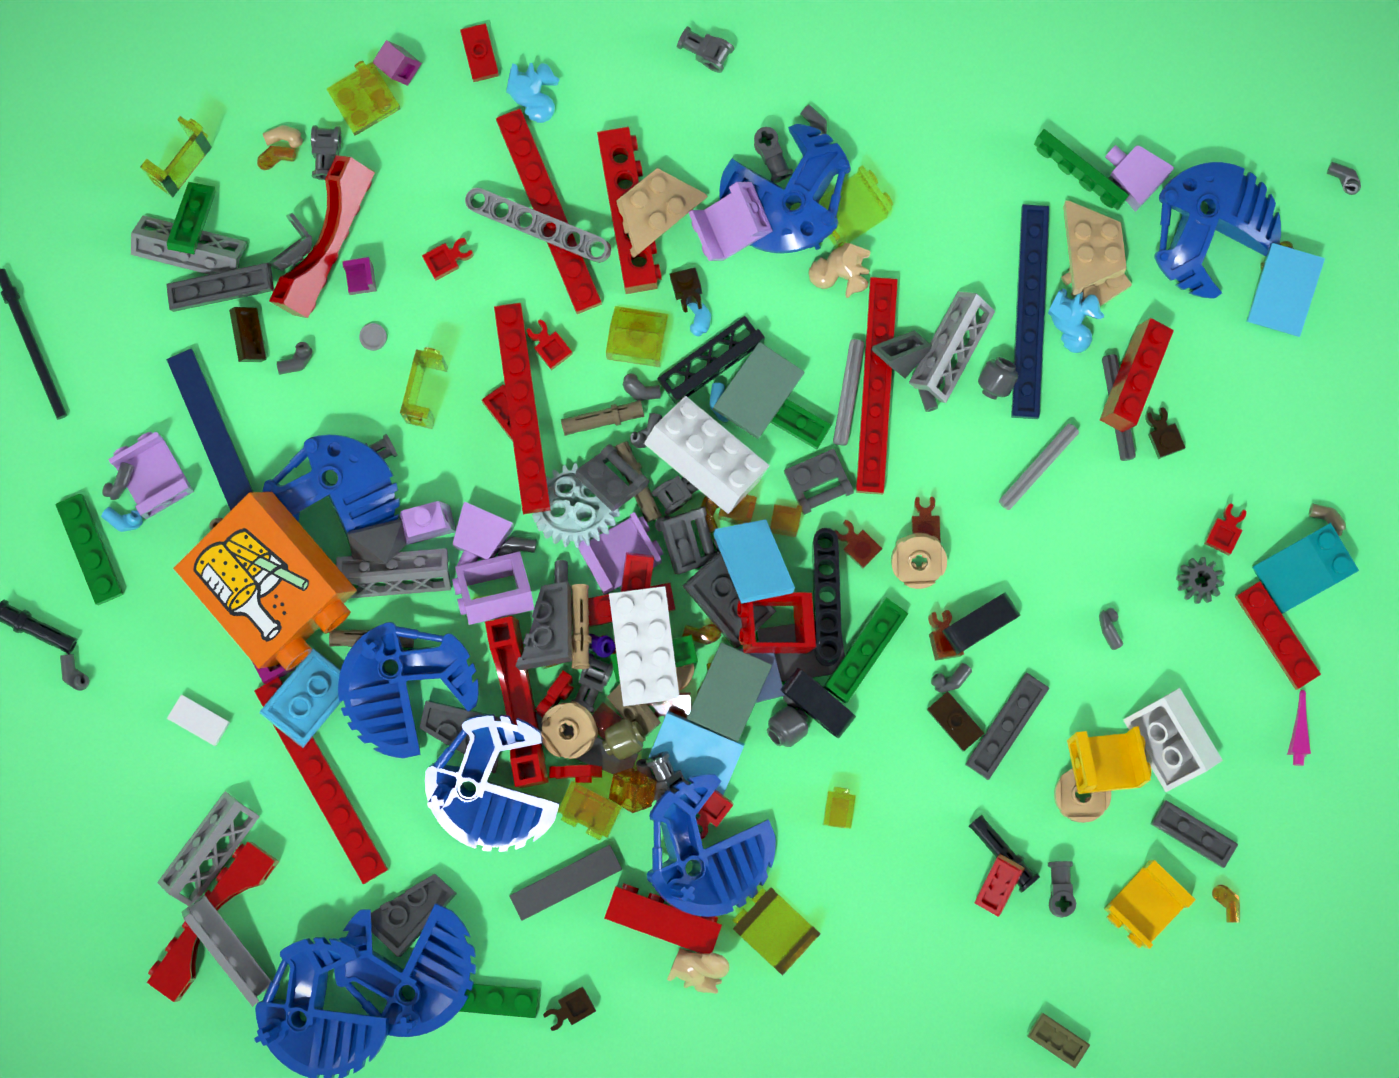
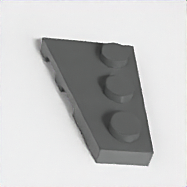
(551, 629)
(446, 723)
(403, 918)

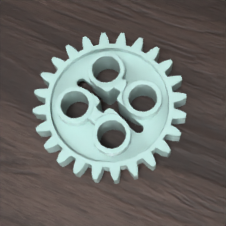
(575, 507)

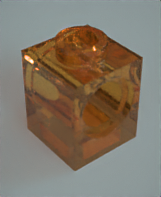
(632, 790)

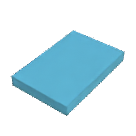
(1285, 289)
(754, 561)
(305, 699)
(697, 749)

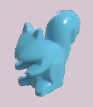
(526, 89)
(1068, 318)

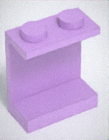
(731, 223)
(156, 474)
(608, 555)

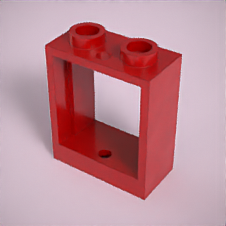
(803, 620)

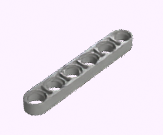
(538, 223)

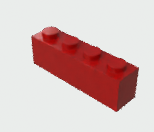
(1136, 375)
(661, 920)

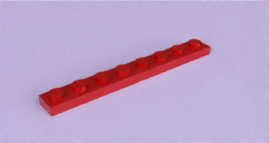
(544, 200)
(876, 388)
(522, 408)
(331, 799)

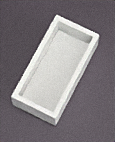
(706, 454)
(644, 646)

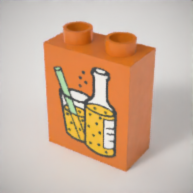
(267, 581)

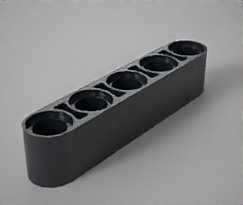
(831, 584)

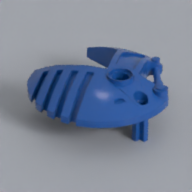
(1234, 209)
(811, 221)
(363, 488)
(380, 700)
(492, 812)
(721, 873)
(435, 970)
(328, 1039)

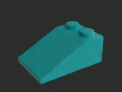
(1305, 568)

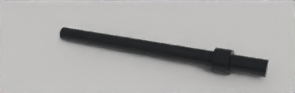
(11, 297)

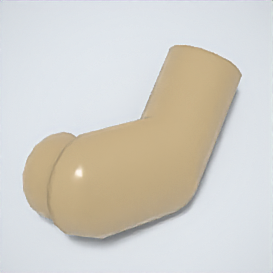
(285, 133)

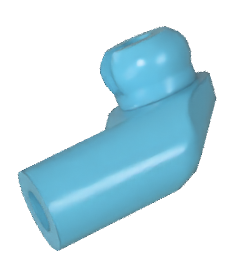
(701, 319)
(716, 391)
(122, 522)

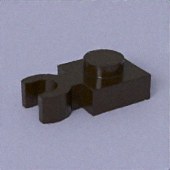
(687, 287)
(1165, 438)
(574, 1007)

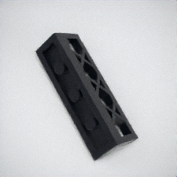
(717, 366)

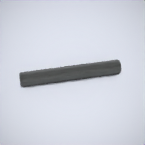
(1124, 439)

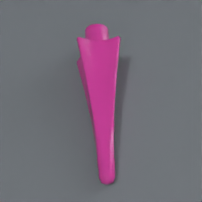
(1299, 743)

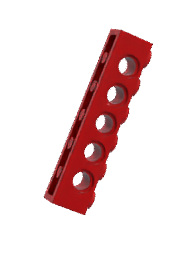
(611, 144)

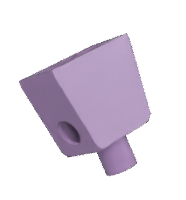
(1137, 173)
(427, 522)
(479, 534)

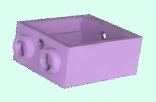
(495, 605)

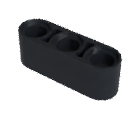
(981, 623)
(818, 703)

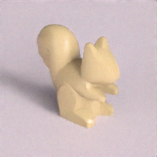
(843, 263)
(699, 970)

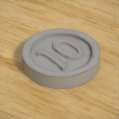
(373, 337)

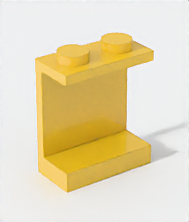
(1109, 761)
(1148, 904)

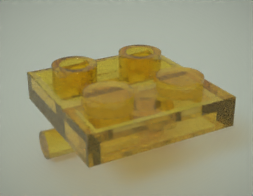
(363, 98)

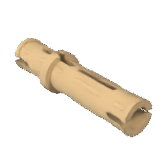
(580, 627)

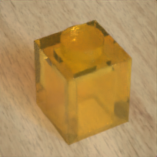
(839, 808)

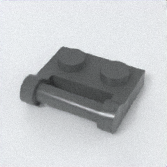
(816, 473)
(606, 483)
(682, 542)

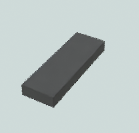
(1194, 834)

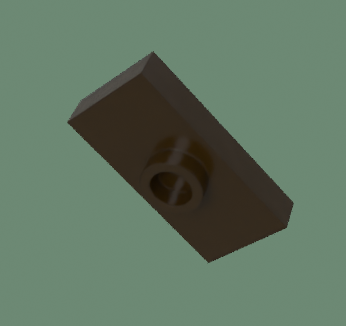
(247, 334)
(955, 721)

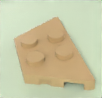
(655, 207)
(1093, 246)

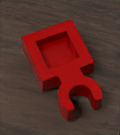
(443, 260)
(550, 348)
(1224, 533)
(559, 690)
(581, 773)
(713, 811)

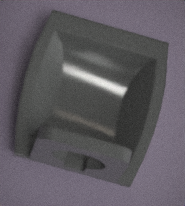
(297, 250)

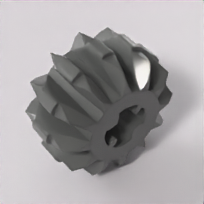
(1210, 585)

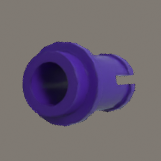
(601, 645)

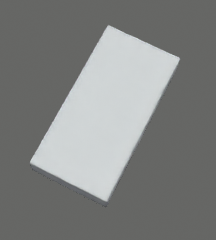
(198, 720)

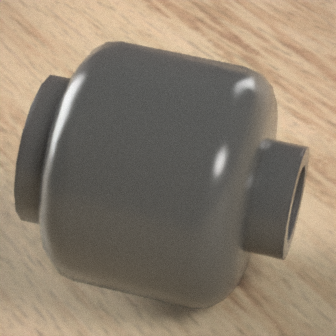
(998, 378)
(788, 726)

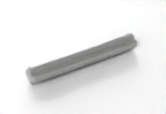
(848, 392)
(1039, 466)

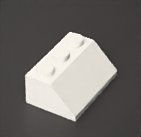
(1174, 740)

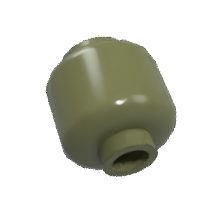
(624, 739)

